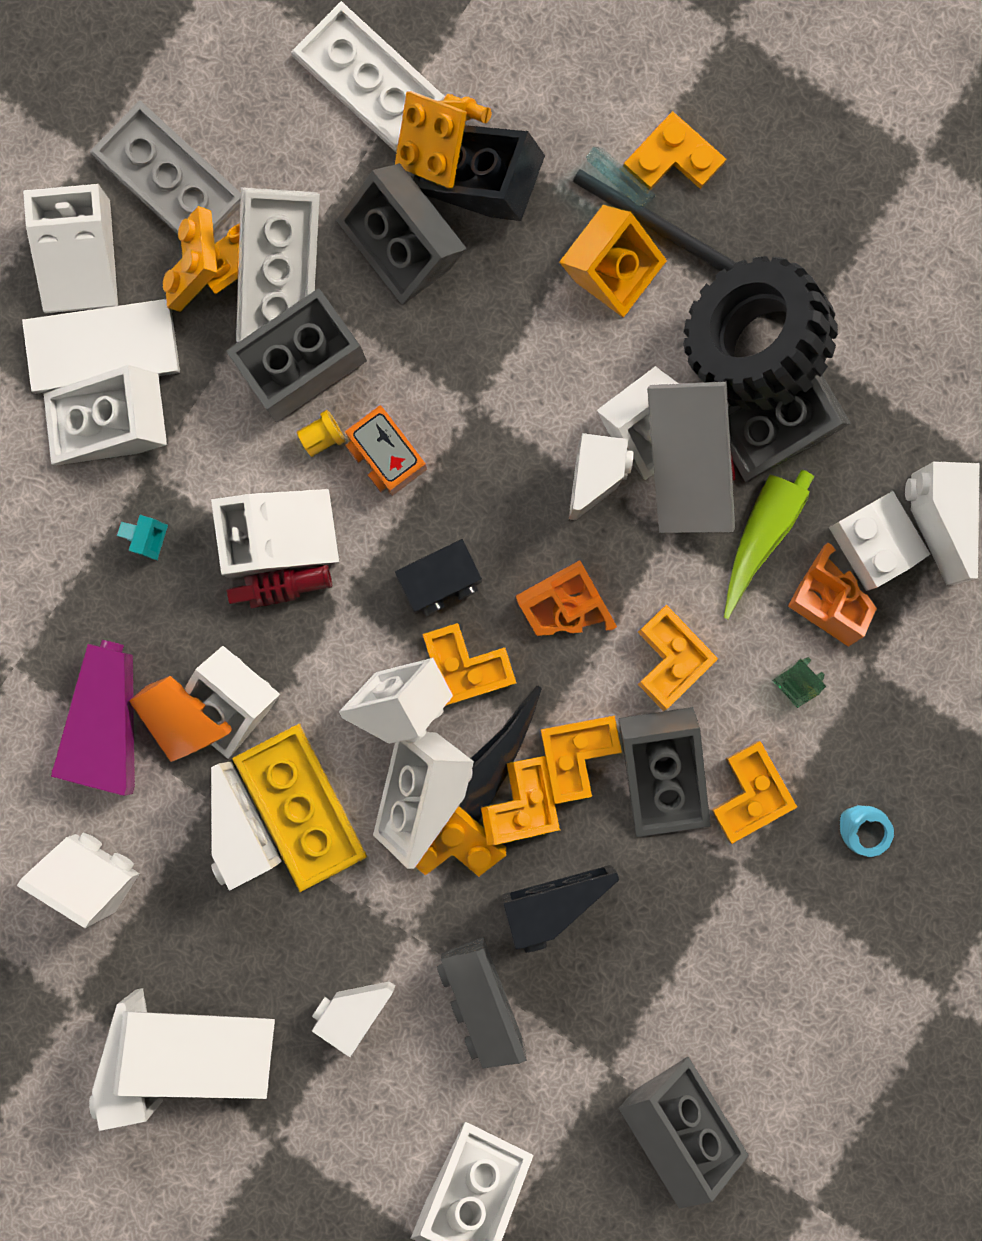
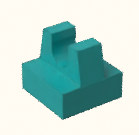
(145, 536)

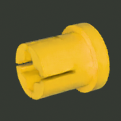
(321, 434)

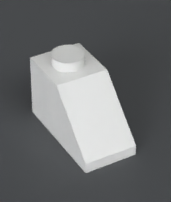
(350, 1015)

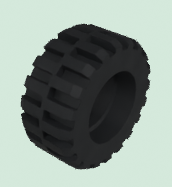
(734, 303)

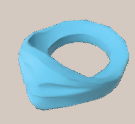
(851, 821)

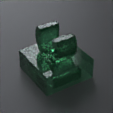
(800, 682)

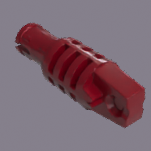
(279, 586)

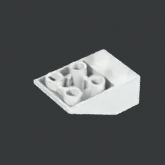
(72, 247)
(274, 531)

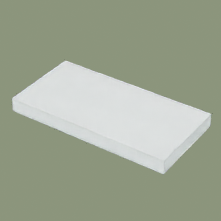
(362, 71)
(274, 254)
(95, 341)
(193, 1056)

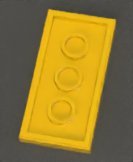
(299, 807)

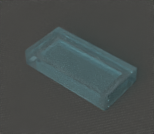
(620, 176)

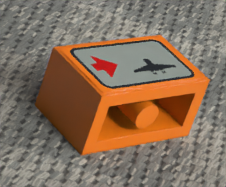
(385, 451)

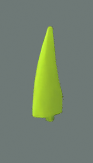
(768, 524)

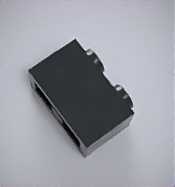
(439, 578)

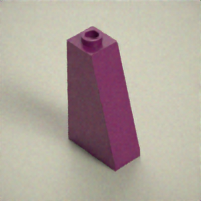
(100, 723)

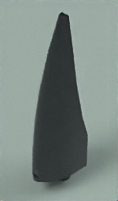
(491, 760)

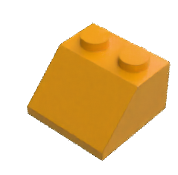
(613, 259)

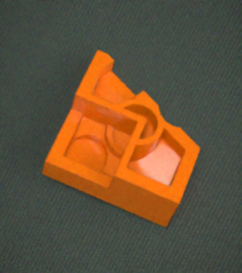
(844, 608)
(553, 610)
(176, 718)

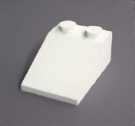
(105, 416)
(947, 512)
(420, 795)
(238, 834)
(81, 880)
(107, 1108)
(474, 1189)

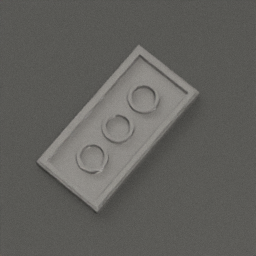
(164, 170)
(691, 457)

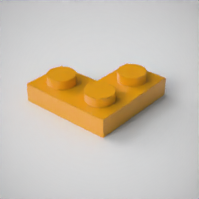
(678, 146)
(197, 261)
(682, 654)
(464, 675)
(568, 748)
(763, 797)
(532, 805)
(464, 840)

